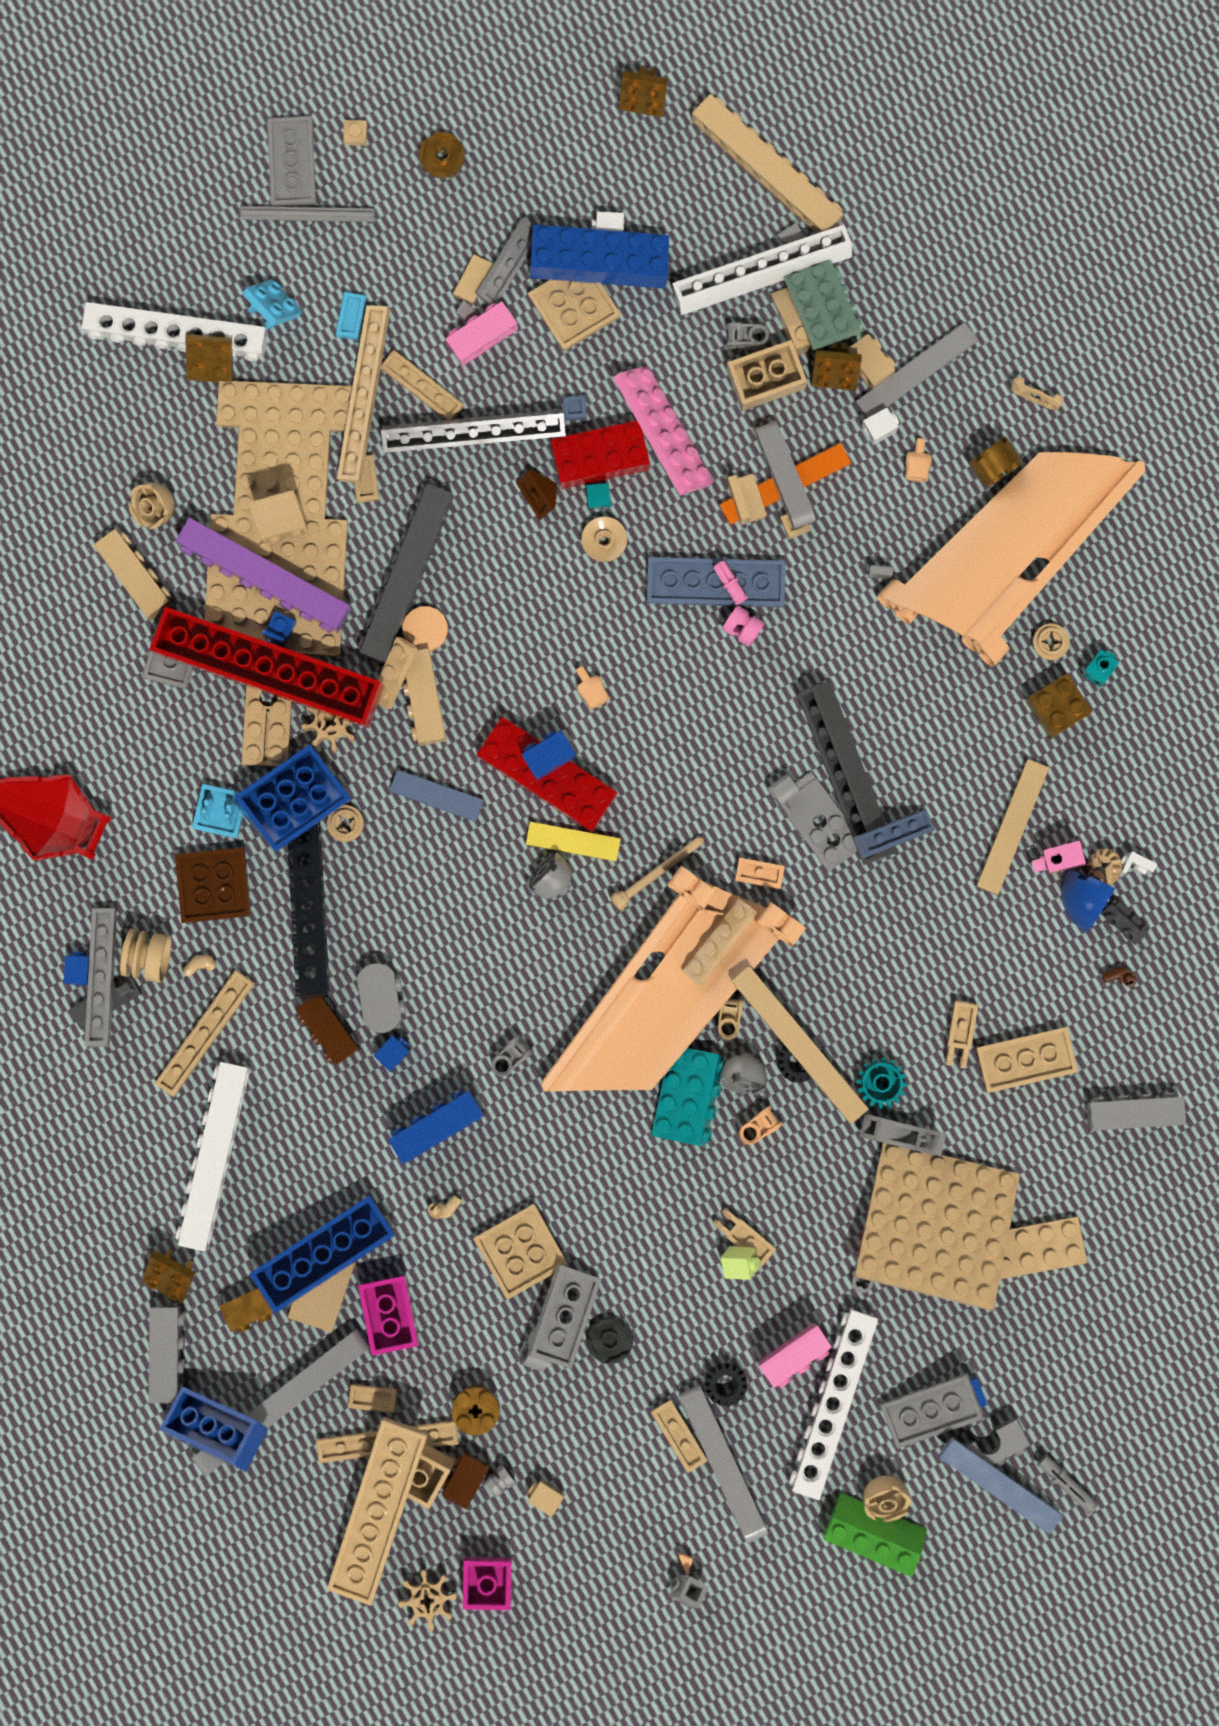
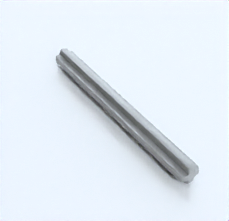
(307, 214)

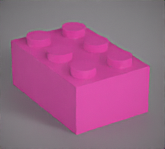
(389, 1315)

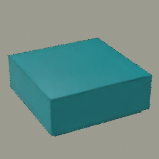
(598, 496)

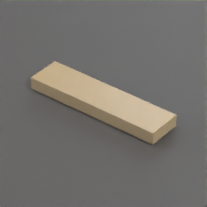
(421, 386)

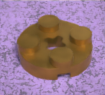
(448, 166)

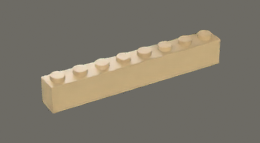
(766, 165)

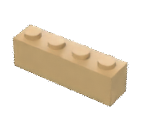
(132, 574)
(424, 700)

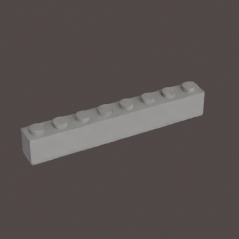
(473, 431)

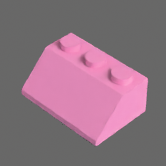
(795, 1356)

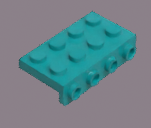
(689, 1098)

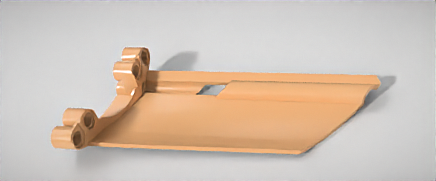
(1040, 513)

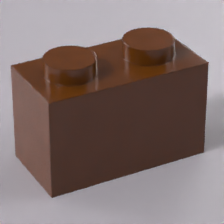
(465, 1480)

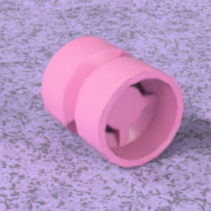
(740, 618)

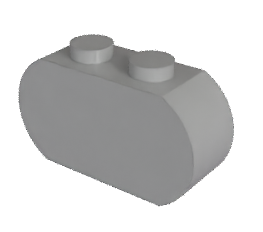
(380, 998)

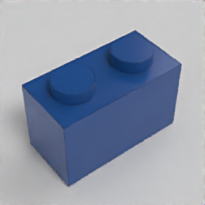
(548, 754)

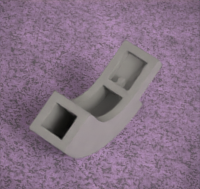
(902, 1135)

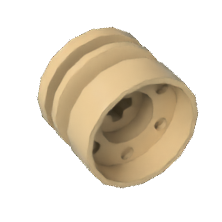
(141, 954)

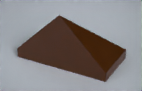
(538, 492)

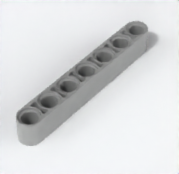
(723, 1464)

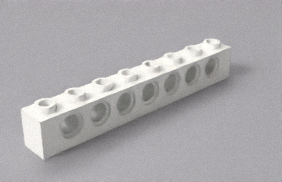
(97, 314)
(813, 1486)

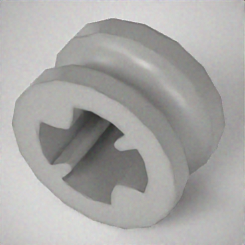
(860, 1288)

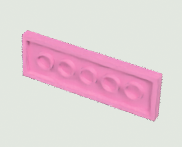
(663, 430)

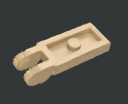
(961, 1031)
(744, 1236)

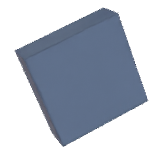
(574, 408)

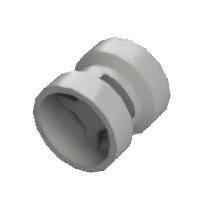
(500, 1480)

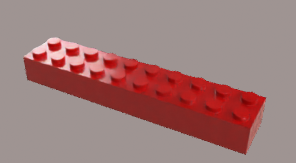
(267, 667)

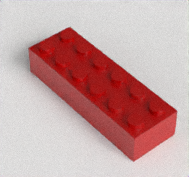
(564, 789)

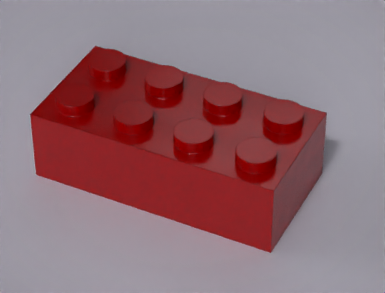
(600, 454)

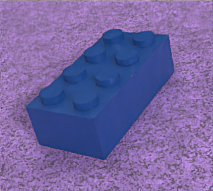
(436, 1127)
(214, 1429)

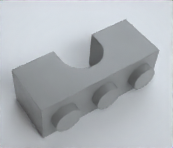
(1010, 1442)

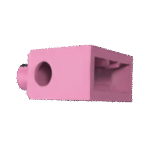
(1071, 856)

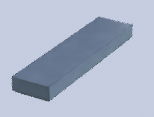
(436, 795)
(894, 833)

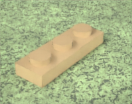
(395, 671)
(679, 1436)

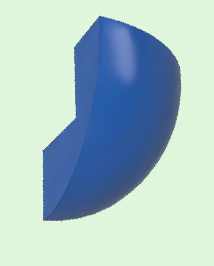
(1084, 898)

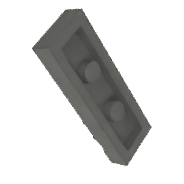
(123, 992)

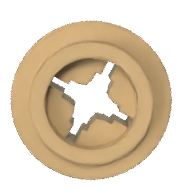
(1059, 634)
(343, 834)
(1113, 870)

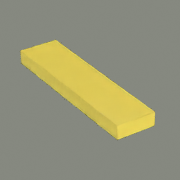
(573, 841)

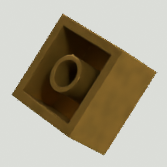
(1058, 706)

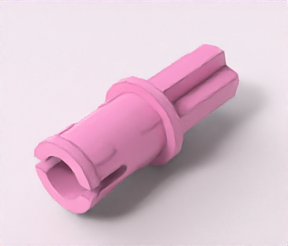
(730, 582)

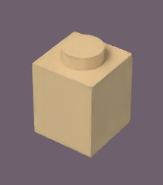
(545, 1497)

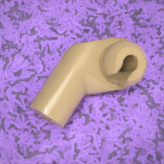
(444, 1210)

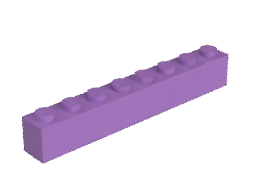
(263, 575)

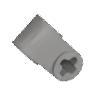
(745, 336)
(512, 1056)

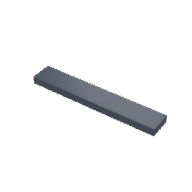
(1000, 1485)

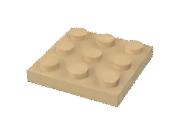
(573, 309)
(520, 1251)

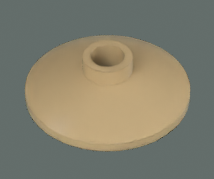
(601, 528)

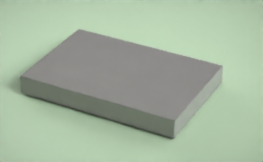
(166, 670)

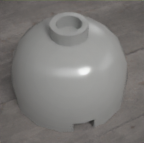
(551, 877)
(744, 1073)

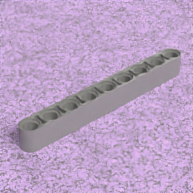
(298, 1389)

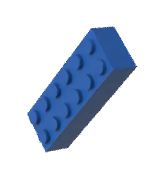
(599, 256)
(321, 1255)

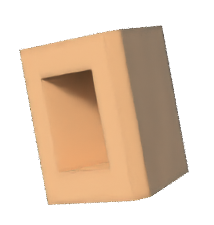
(686, 1561)

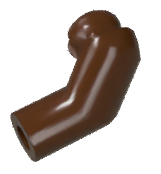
(1121, 974)

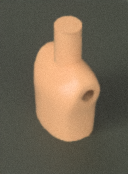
(918, 463)
(591, 689)

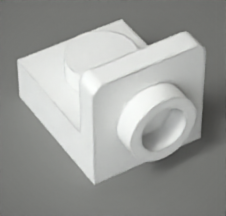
(1140, 863)

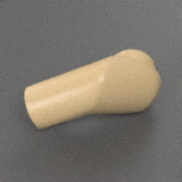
(199, 962)

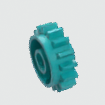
(869, 1086)

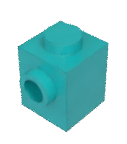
(1101, 667)

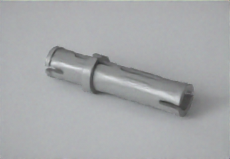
(1049, 1465)

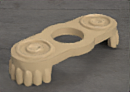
(1025, 391)

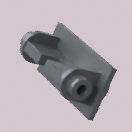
(1132, 929)

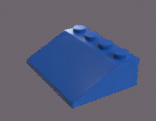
(291, 798)

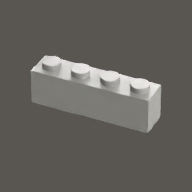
(1136, 1113)
(165, 1353)

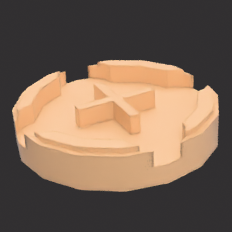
(425, 628)

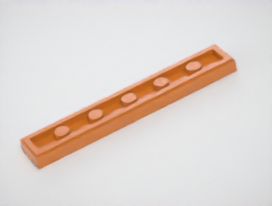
(808, 471)

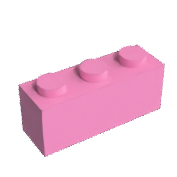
(481, 333)

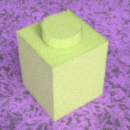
(740, 1262)

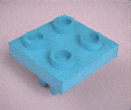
(271, 303)
(218, 812)

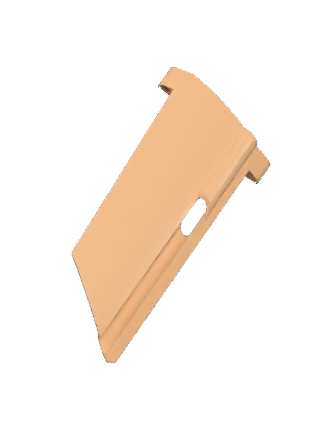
(652, 1021)

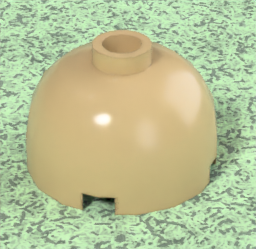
(151, 505)
(886, 1498)

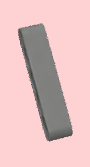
(784, 474)

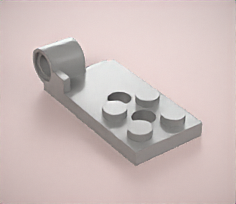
(804, 802)
(557, 1340)

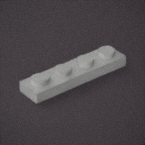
(507, 264)

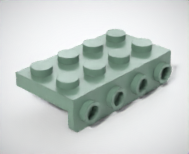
(823, 304)

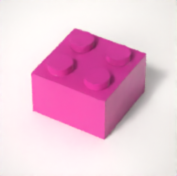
(487, 1583)

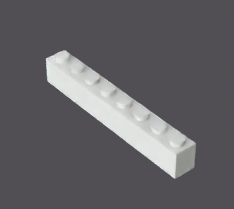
(761, 269)
(213, 1156)

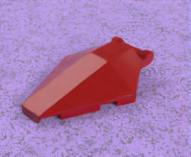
(50, 816)

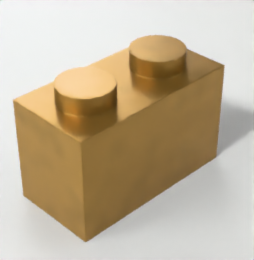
(244, 1310)

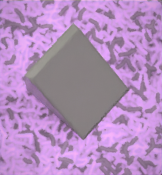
(465, 311)

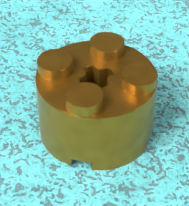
(995, 460)
(466, 1420)

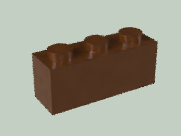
(327, 1030)

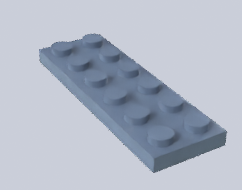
(697, 583)

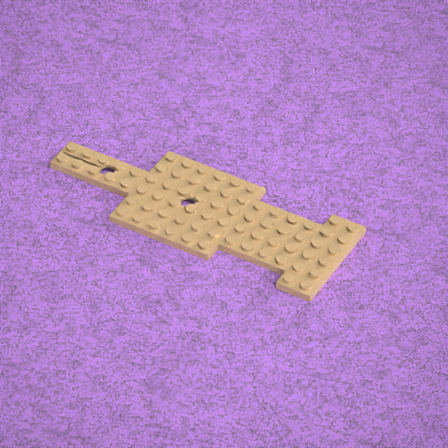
(280, 450)

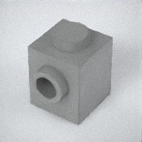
(688, 1591)

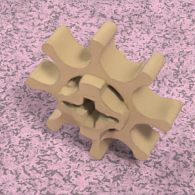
(331, 733)
(416, 1600)

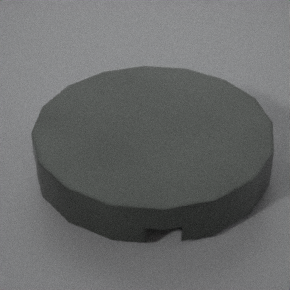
(610, 1340)

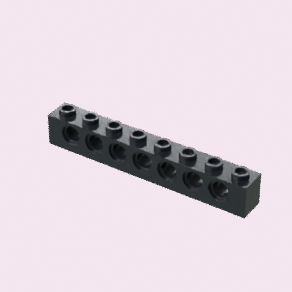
(319, 985)

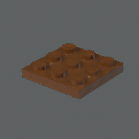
(213, 885)

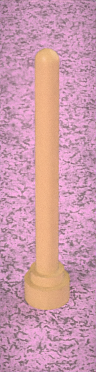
(622, 898)

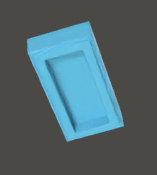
(351, 316)

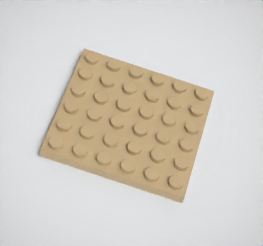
(937, 1226)

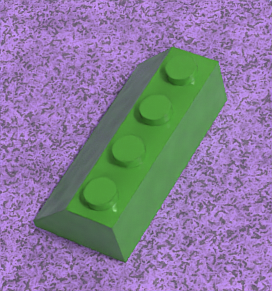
(891, 1543)

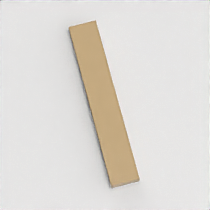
(1012, 827)
(204, 1033)
(361, 1444)

